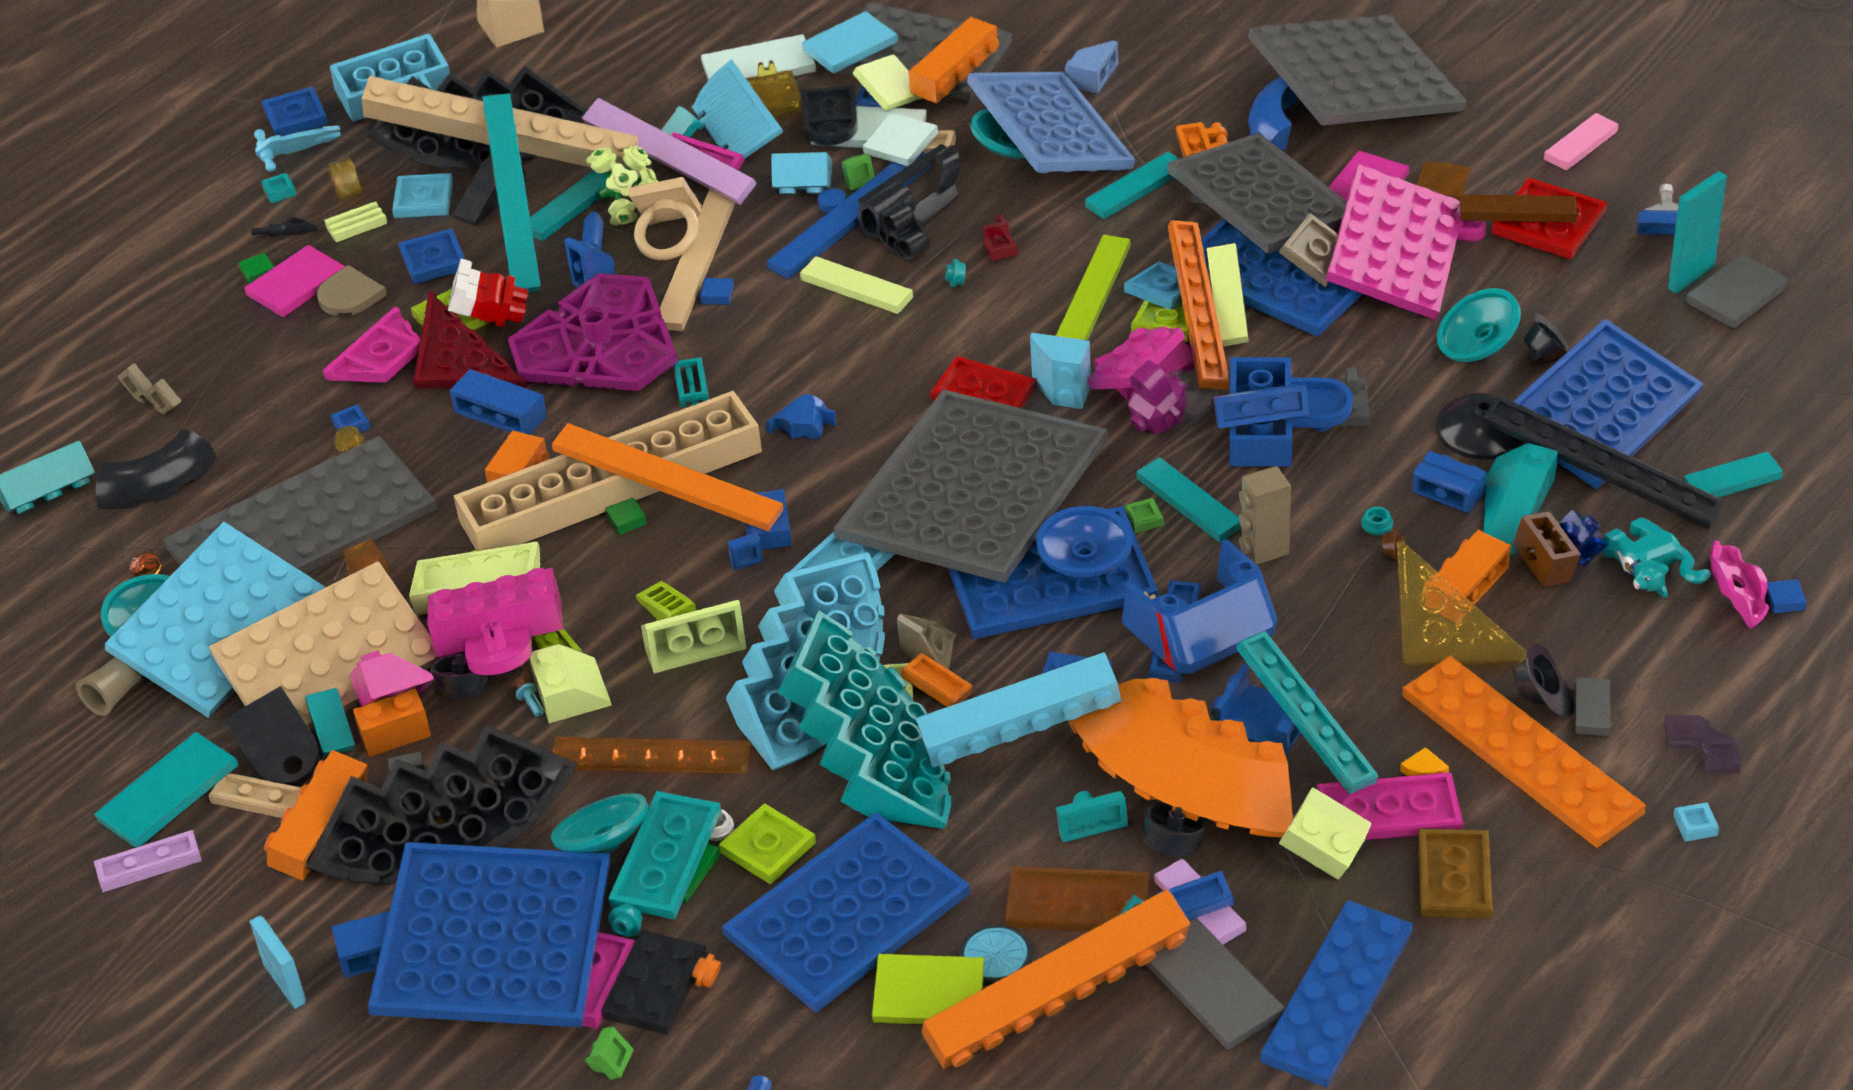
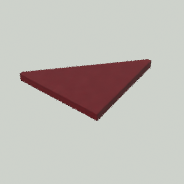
(452, 349)

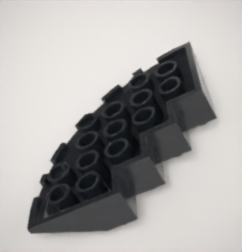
(527, 92)
(500, 784)

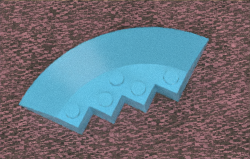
(840, 589)

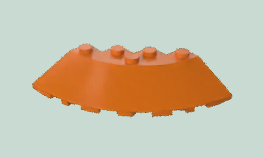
(1189, 761)

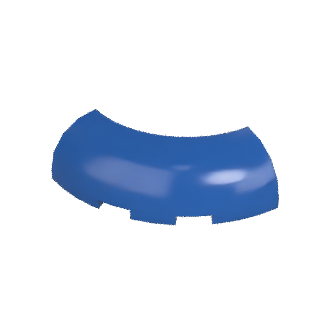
(1267, 113)

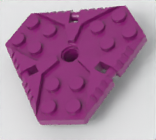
(600, 337)

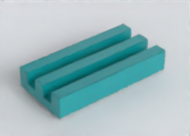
(693, 396)

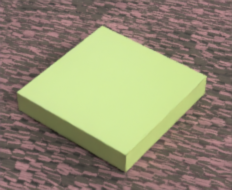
(886, 81)

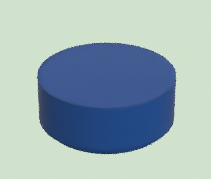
(830, 199)

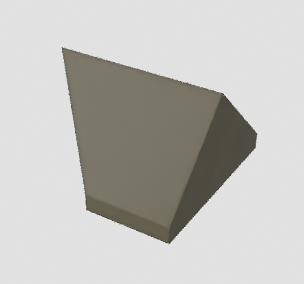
(925, 636)

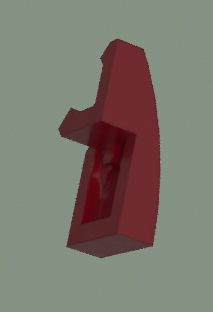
(998, 241)

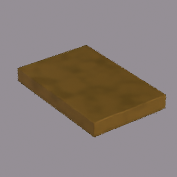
(1455, 873)

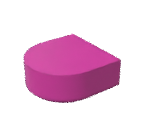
(1471, 230)

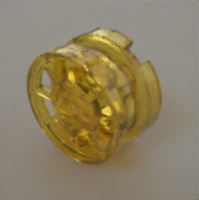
(344, 178)

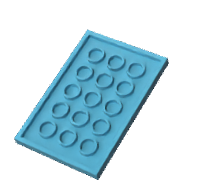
(208, 598)

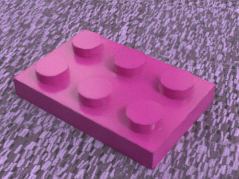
(1132, 354)

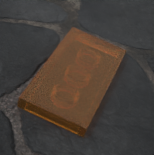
(1070, 897)

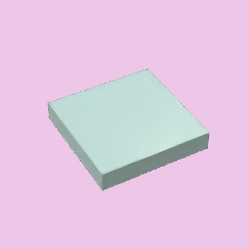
(900, 139)

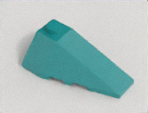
(1517, 489)

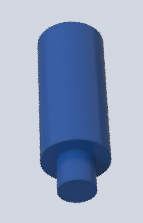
(593, 230)

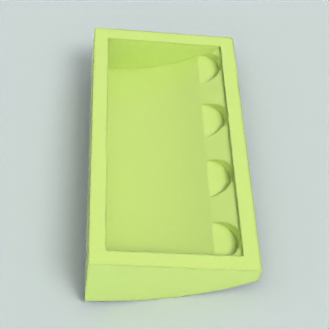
(465, 568)

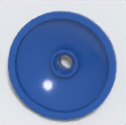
(1084, 541)

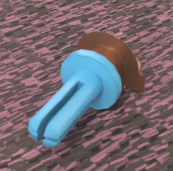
(526, 691)

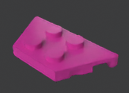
(377, 353)

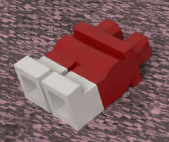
(487, 296)

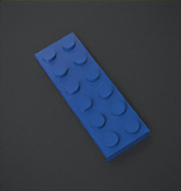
(1336, 993)

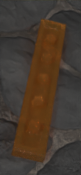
(655, 754)

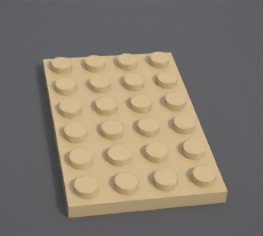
(322, 639)

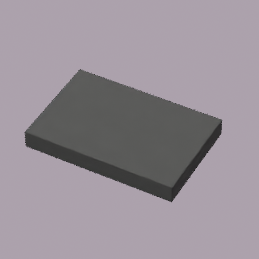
(1737, 291)

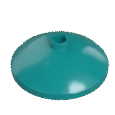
(993, 137)
(1479, 325)
(127, 599)
(601, 824)

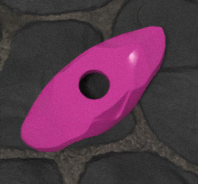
(1729, 566)

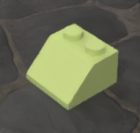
(567, 682)
(1326, 833)

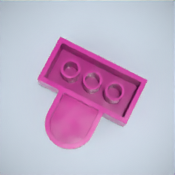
(495, 619)

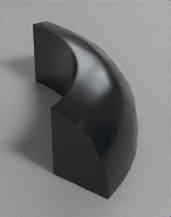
(155, 475)

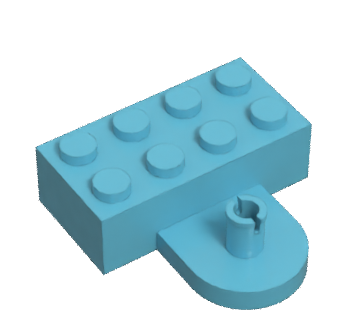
(395, 63)

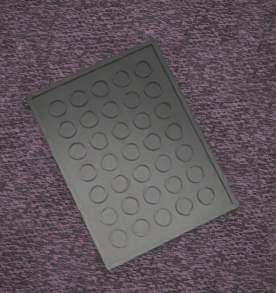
(972, 485)

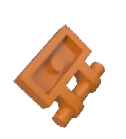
(1195, 138)

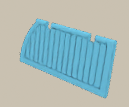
(735, 112)

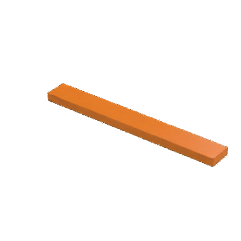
(1198, 305)
(668, 477)

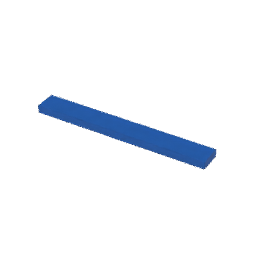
(829, 228)

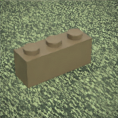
(1265, 515)

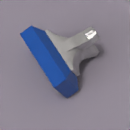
(1659, 218)

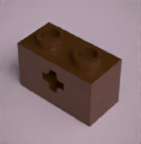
(1546, 549)

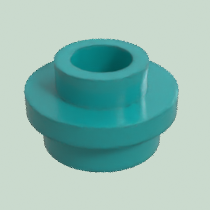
(955, 273)
(1377, 521)
(625, 920)

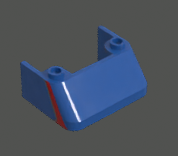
(1209, 628)

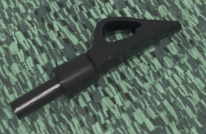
(291, 227)

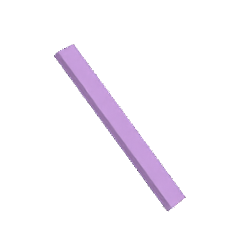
(673, 152)

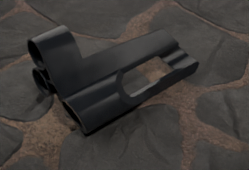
(891, 210)

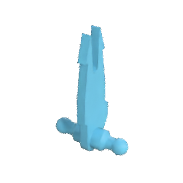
(277, 145)

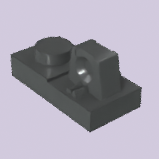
(1360, 414)

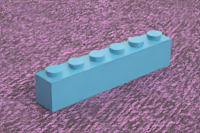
(1019, 709)

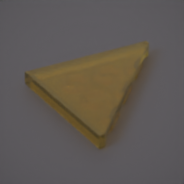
(1443, 622)

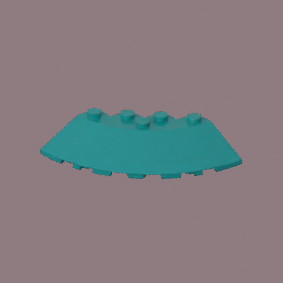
(866, 726)

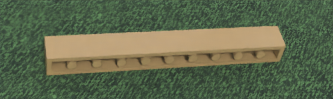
(466, 120)

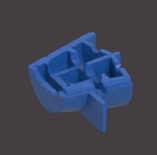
(802, 418)

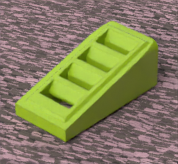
(650, 596)

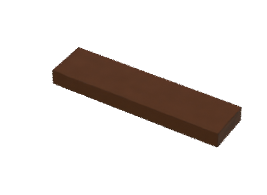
(1518, 208)

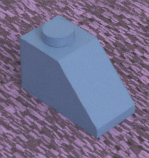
(1092, 66)

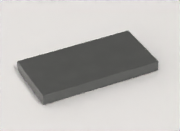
(1216, 987)

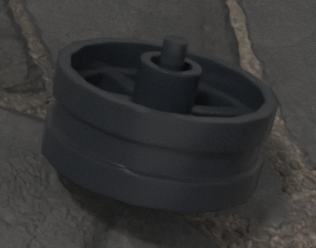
(456, 680)
(1171, 832)

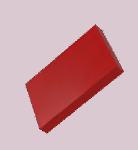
(985, 382)

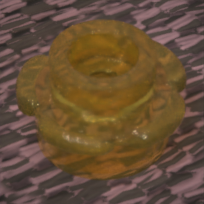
(348, 438)

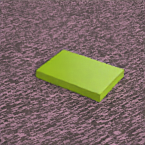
(922, 985)

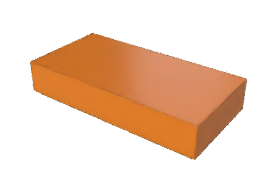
(936, 680)

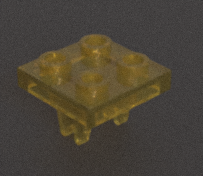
(776, 89)

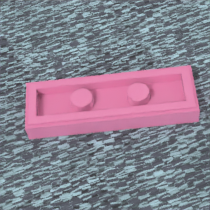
(1581, 141)

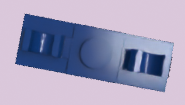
(1261, 405)

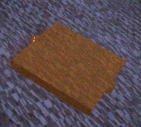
(1444, 178)

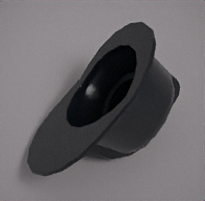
(1545, 340)
(1541, 682)

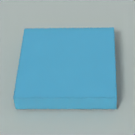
(422, 195)
(278, 961)

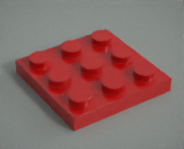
(1554, 237)

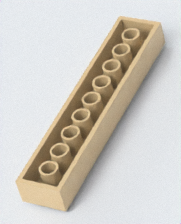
(571, 491)

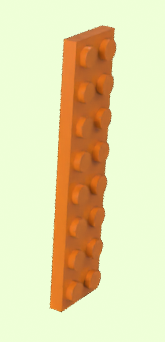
(1524, 751)

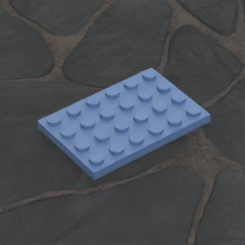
(1050, 121)

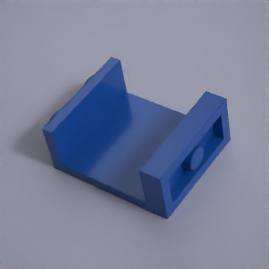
(1257, 710)

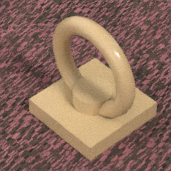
(662, 203)

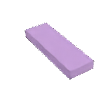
(147, 861)
(1223, 923)

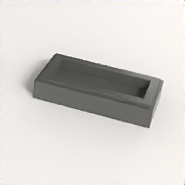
(1592, 706)

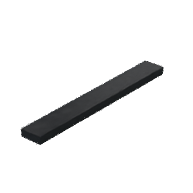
(1604, 462)

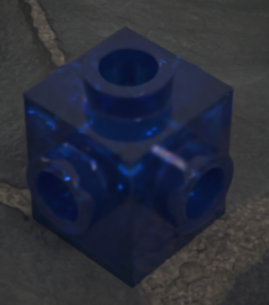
(1584, 535)

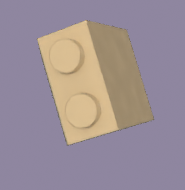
(509, 19)

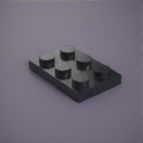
(653, 982)

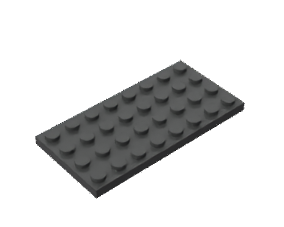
(321, 509)

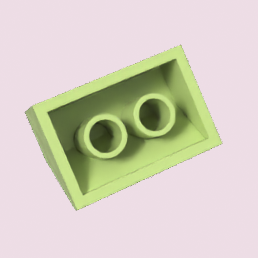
(694, 636)

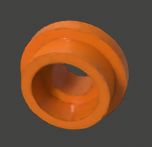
(706, 971)

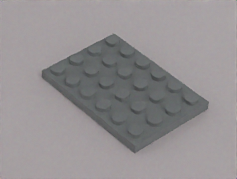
(918, 37)
(1258, 189)

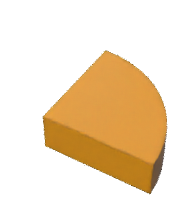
(1423, 763)

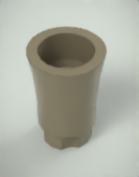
(107, 686)

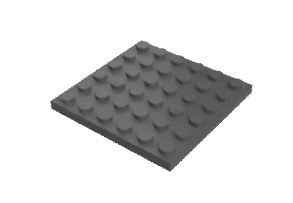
(1356, 69)

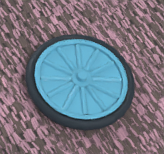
(1001, 947)

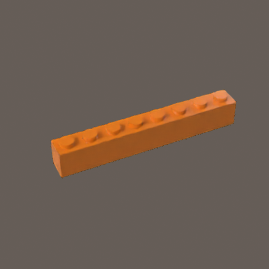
(1055, 979)

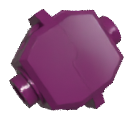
(1156, 399)

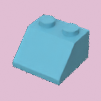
(801, 172)
(1061, 368)

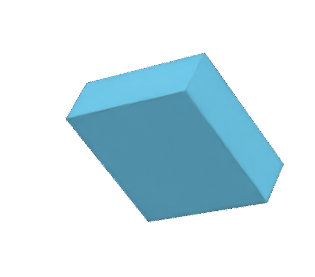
(1696, 821)

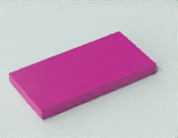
(1402, 804)

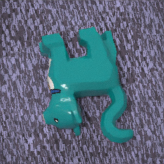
(1651, 556)

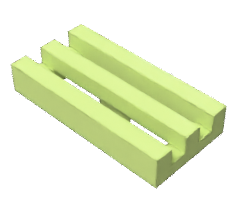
(355, 221)

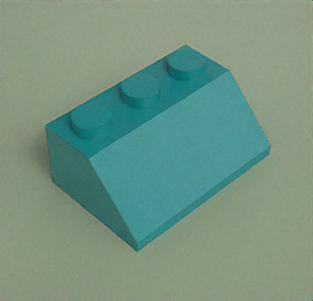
(45, 477)

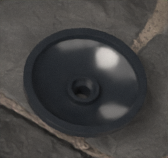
(1464, 433)

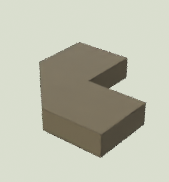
(142, 390)

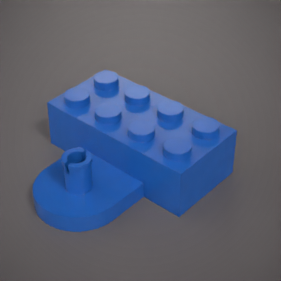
(1271, 441)

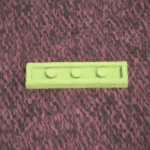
(856, 285)
(1228, 294)

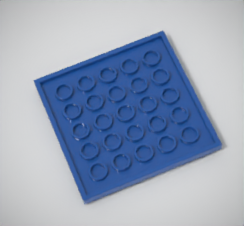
(491, 935)

